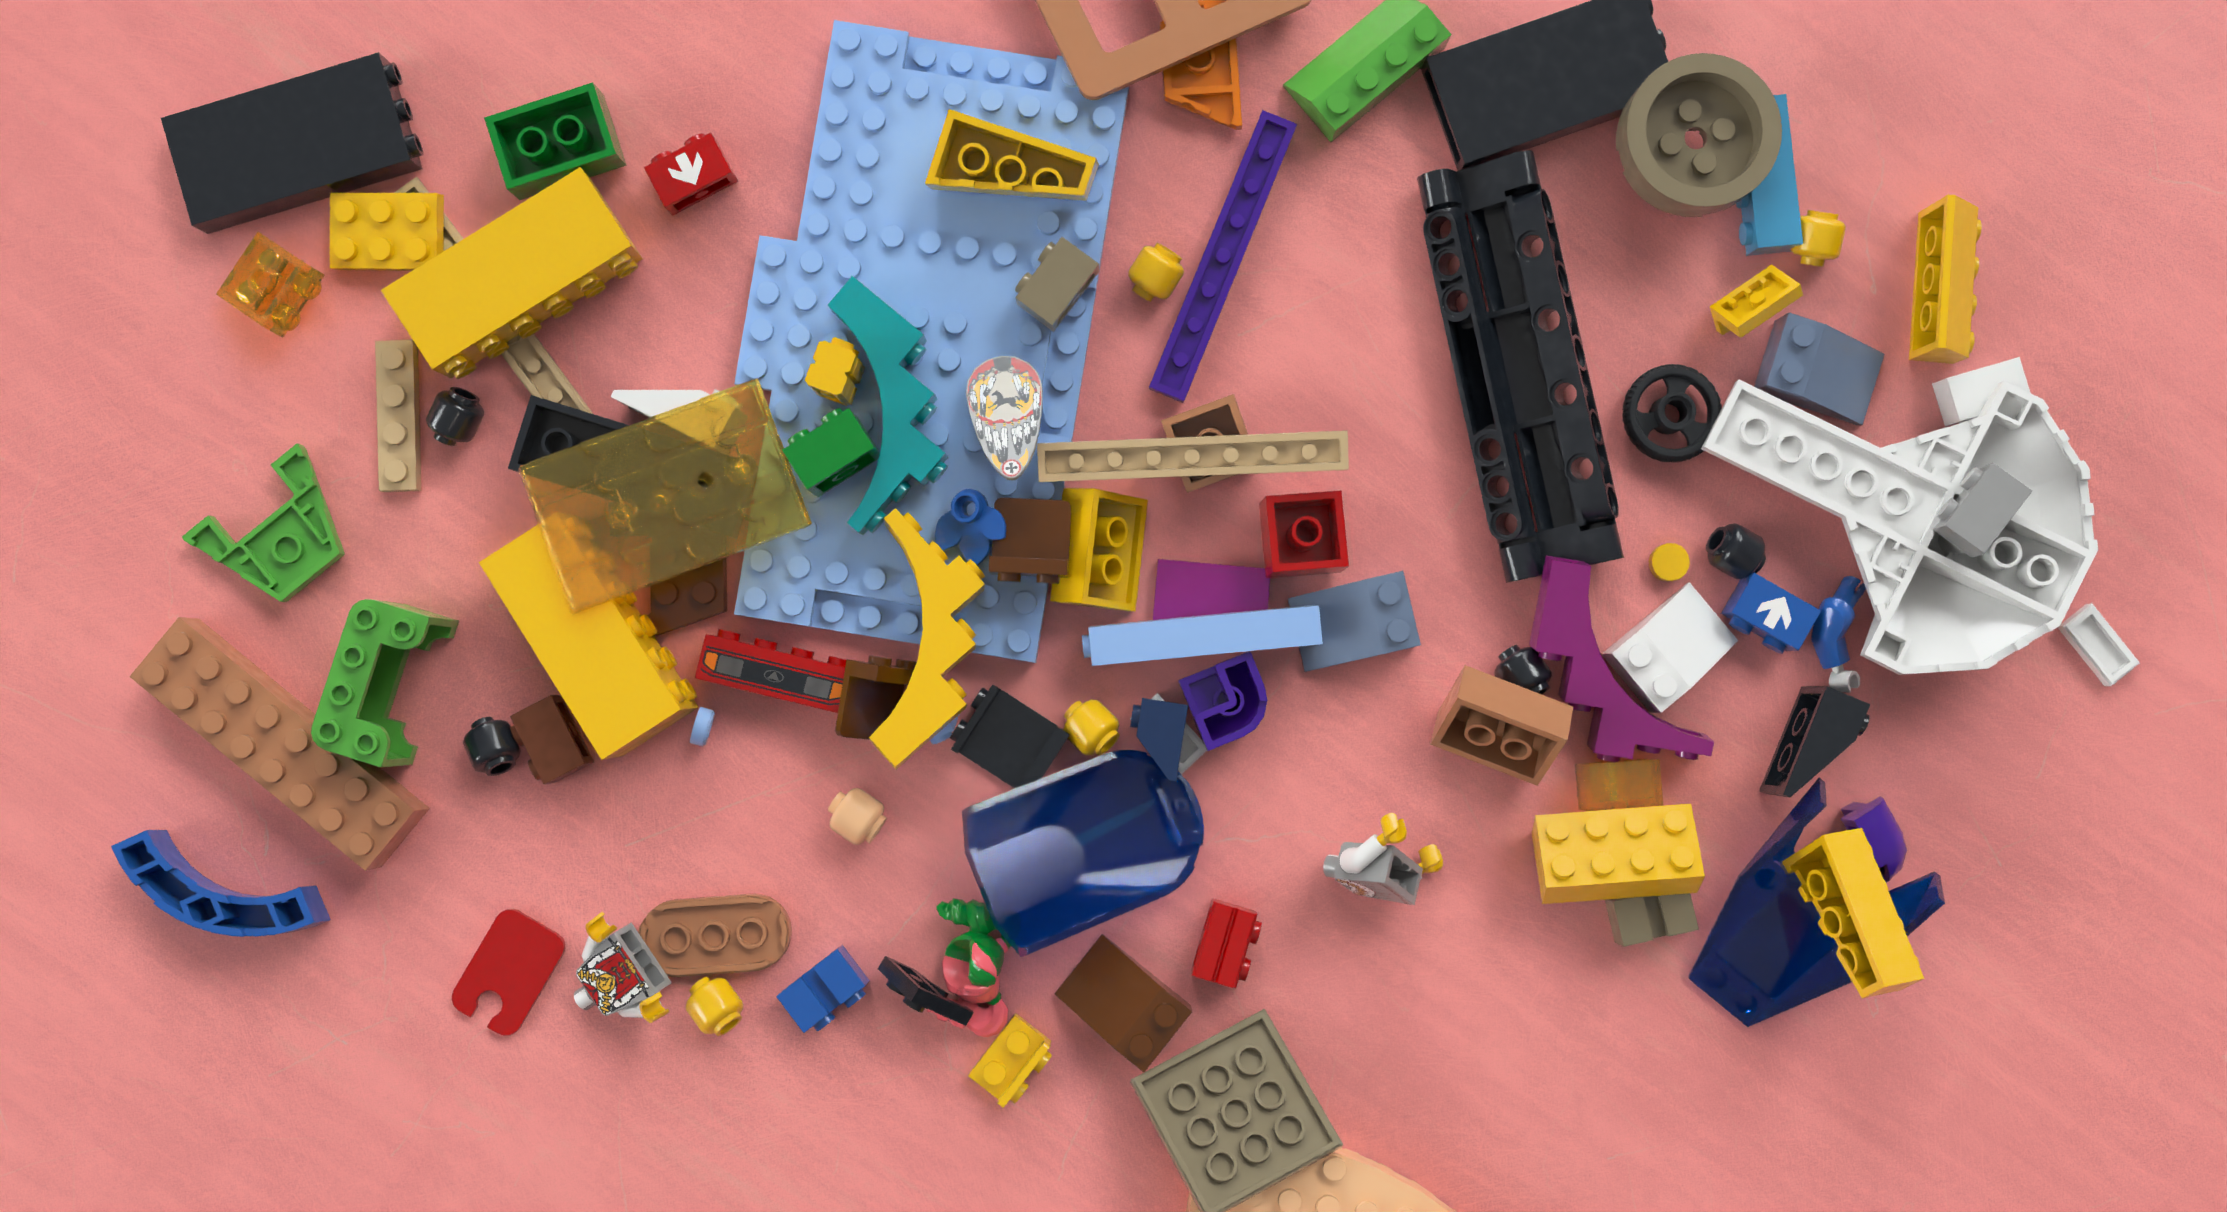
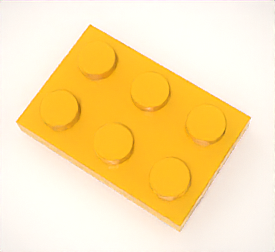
(385, 230)

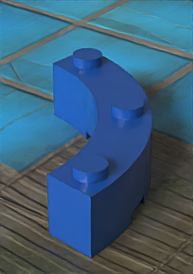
(187, 895)

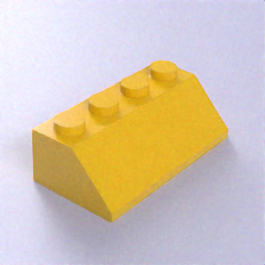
(1945, 281)

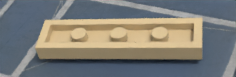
(398, 416)

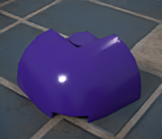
(1226, 700)
(1881, 833)

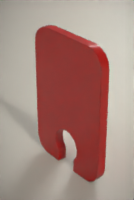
(515, 964)

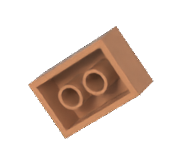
(1502, 725)

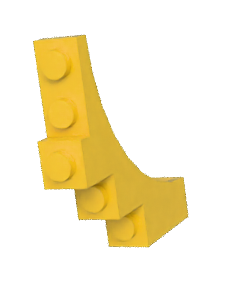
(944, 591)

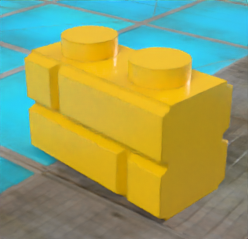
(835, 371)

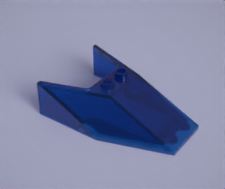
(1768, 941)

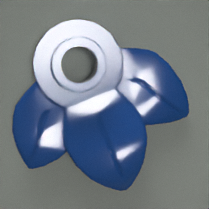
(971, 532)

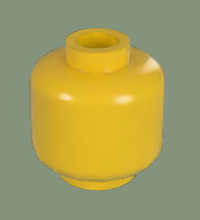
(1821, 238)
(1156, 272)
(1091, 727)
(714, 1006)

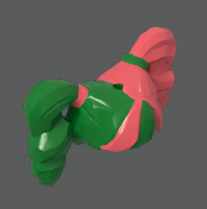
(974, 966)

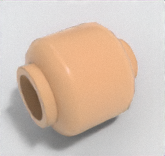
(856, 816)

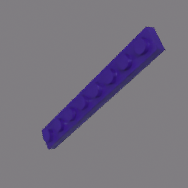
(1222, 256)

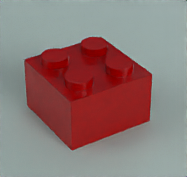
(1303, 534)

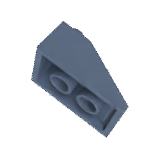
(1819, 368)
(1360, 621)

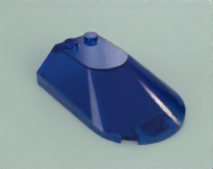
(1081, 847)

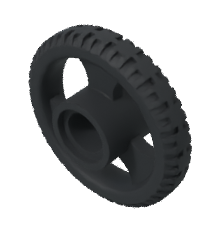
(1677, 380)

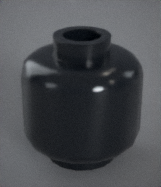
(455, 416)
(1736, 551)
(1524, 669)
(491, 746)

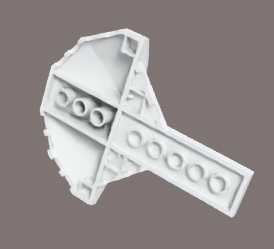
(1927, 595)

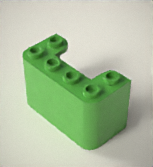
(366, 677)

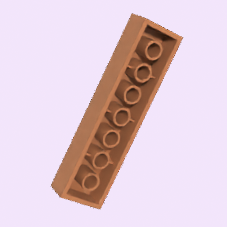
(272, 741)

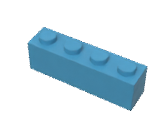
(1772, 208)

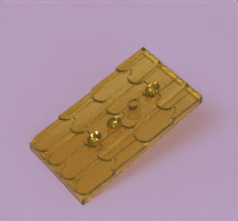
(631, 503)

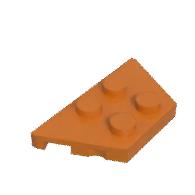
(1207, 82)

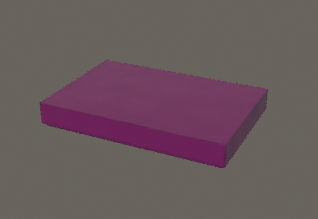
(1207, 589)

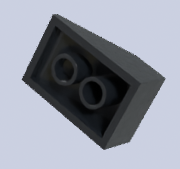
(1816, 733)

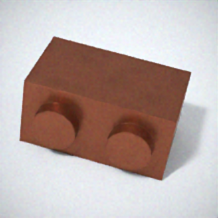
(550, 739)

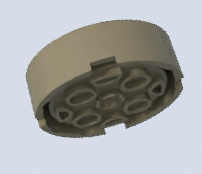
(1737, 129)

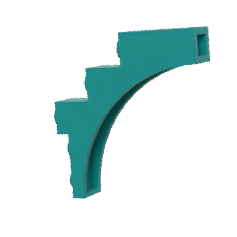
(905, 401)

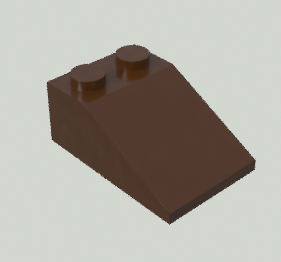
(1124, 1002)

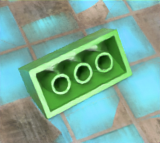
(1367, 64)

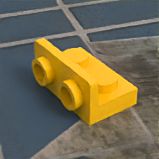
(1755, 301)
(1011, 1060)

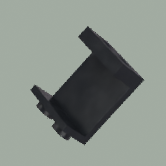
(1008, 738)

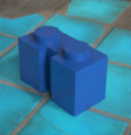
(824, 988)

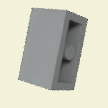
(1981, 509)

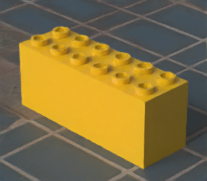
(513, 275)
(599, 658)

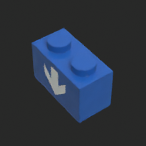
(1770, 613)

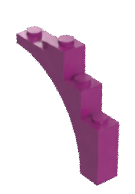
(1617, 722)

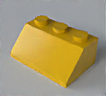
(1103, 550)

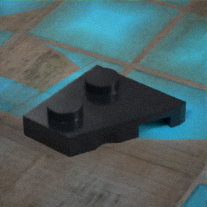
(921, 992)

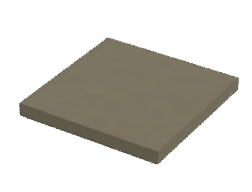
(1236, 1114)

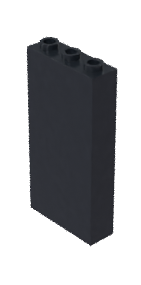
(1543, 78)
(292, 143)

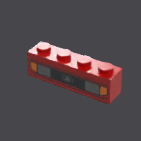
(771, 672)

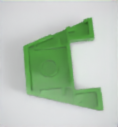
(287, 546)

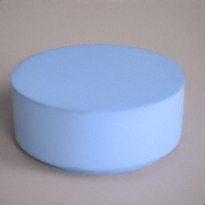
(702, 726)

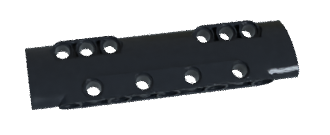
(1516, 368)

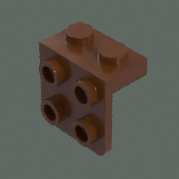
(1034, 541)
(870, 694)

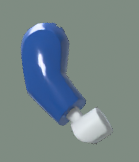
(1830, 632)

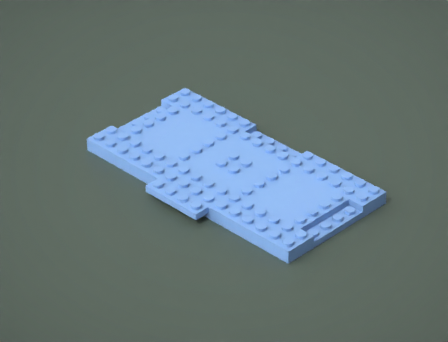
(953, 275)

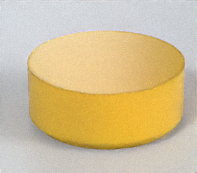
(1669, 562)

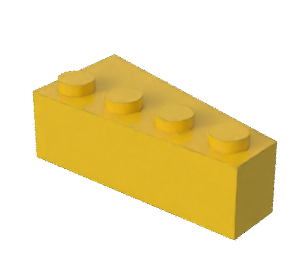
(998, 160)
(1856, 911)

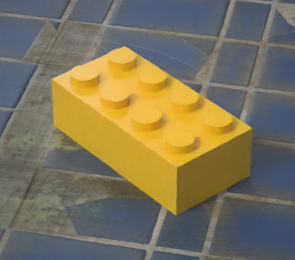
(1617, 853)

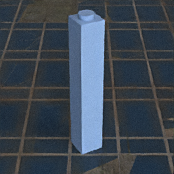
(1203, 635)

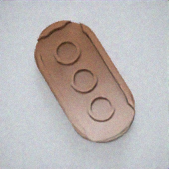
(717, 934)

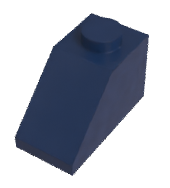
(1161, 732)

